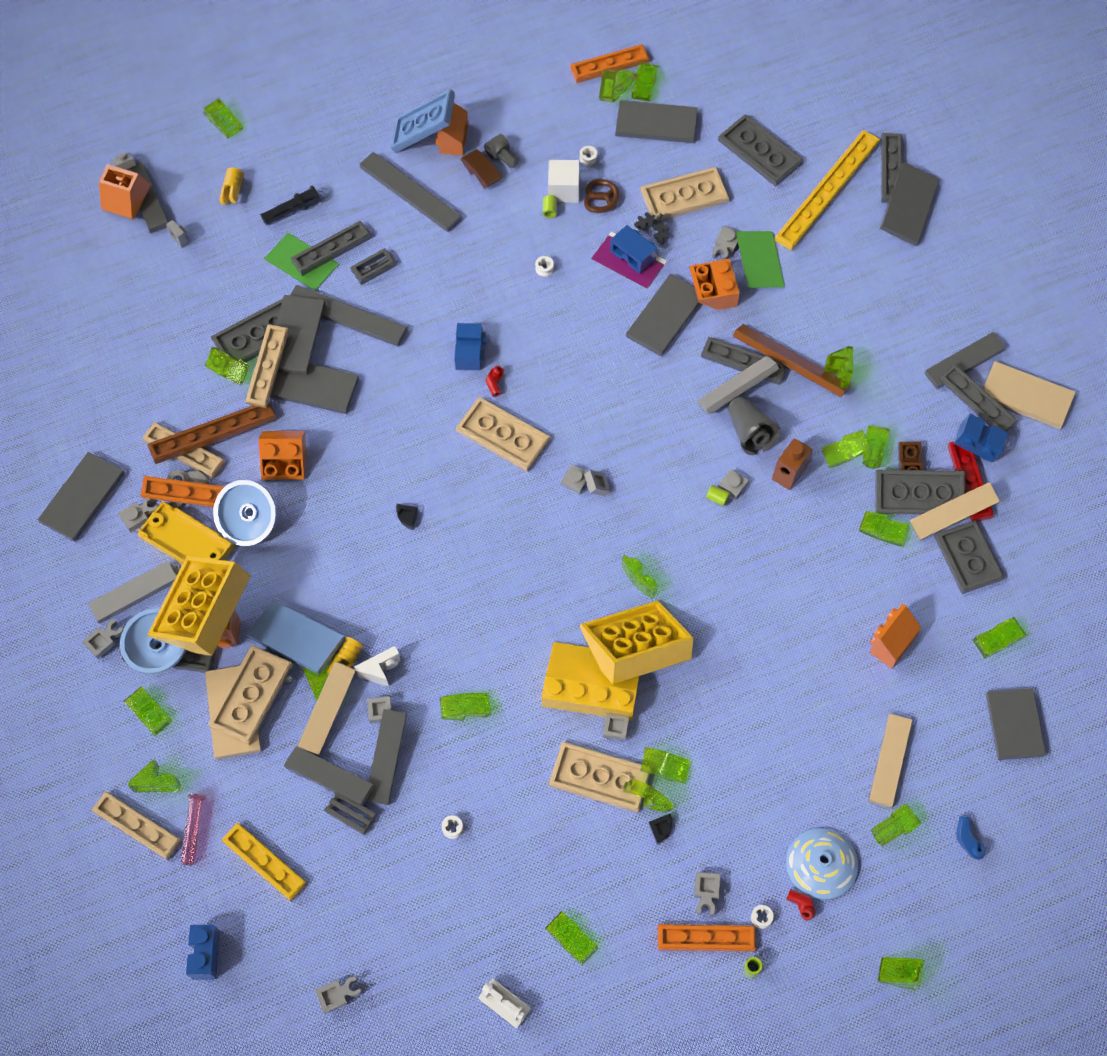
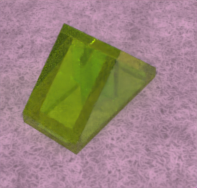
(901, 972)

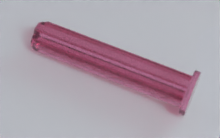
(192, 829)

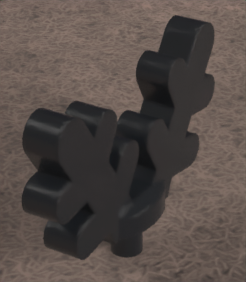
(650, 221)

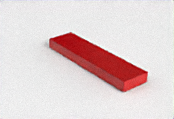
(966, 461)

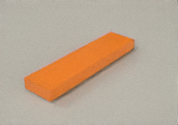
(613, 61)
(180, 491)
(706, 938)

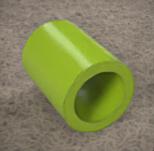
(549, 206)
(717, 495)
(757, 962)

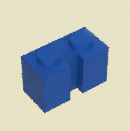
(633, 248)
(469, 346)
(980, 439)
(205, 942)

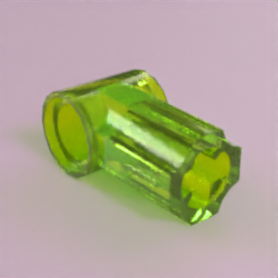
(877, 440)
(900, 822)

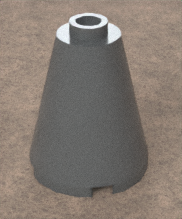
(752, 426)

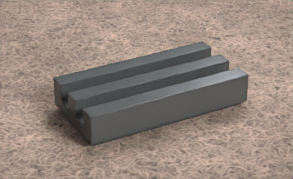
(375, 268)
(334, 802)

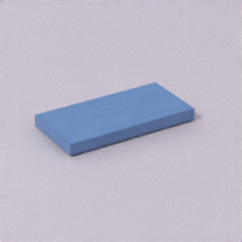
(423, 120)
(296, 637)

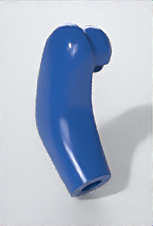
(967, 840)

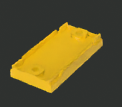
(182, 535)

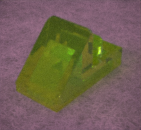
(614, 84)
(841, 363)
(148, 780)

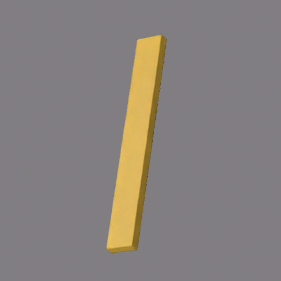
(827, 190)

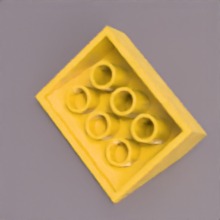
(200, 604)
(637, 641)
(578, 684)

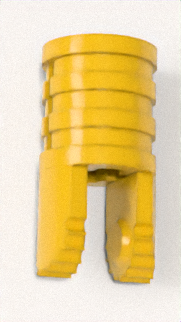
(231, 186)
(347, 653)

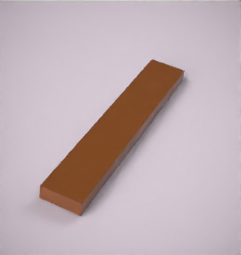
(790, 359)
(210, 432)

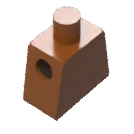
(795, 459)

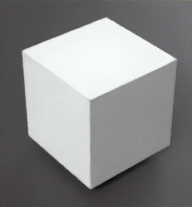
(564, 180)

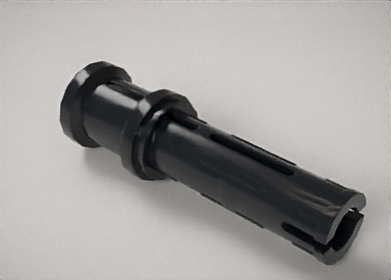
(299, 201)

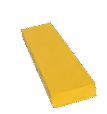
(264, 861)

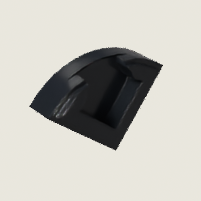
(407, 515)
(661, 828)

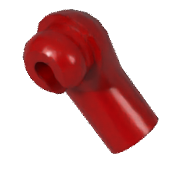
(493, 379)
(804, 904)

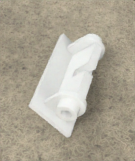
(504, 1003)

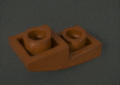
(484, 170)
(910, 456)

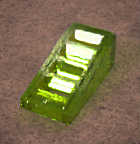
(218, 105)

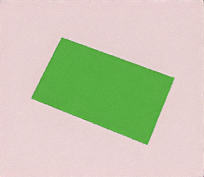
(281, 258)
(760, 259)

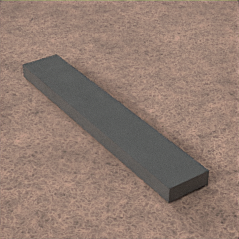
(410, 191)
(356, 318)

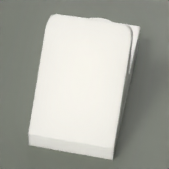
(373, 668)

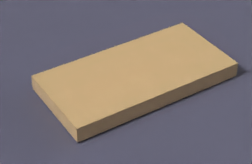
(685, 193)
(1029, 395)
(503, 434)
(250, 695)
(224, 745)
(596, 776)

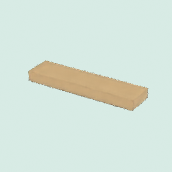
(267, 366)
(199, 459)
(954, 510)
(326, 708)
(890, 760)
(136, 825)

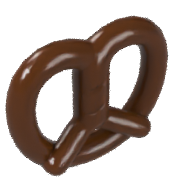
(601, 196)

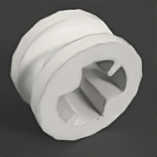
(593, 155)
(549, 263)
(459, 828)
(754, 916)

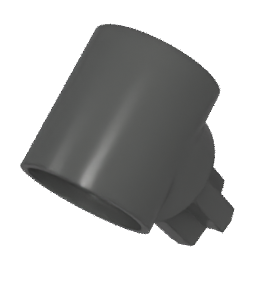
(499, 148)

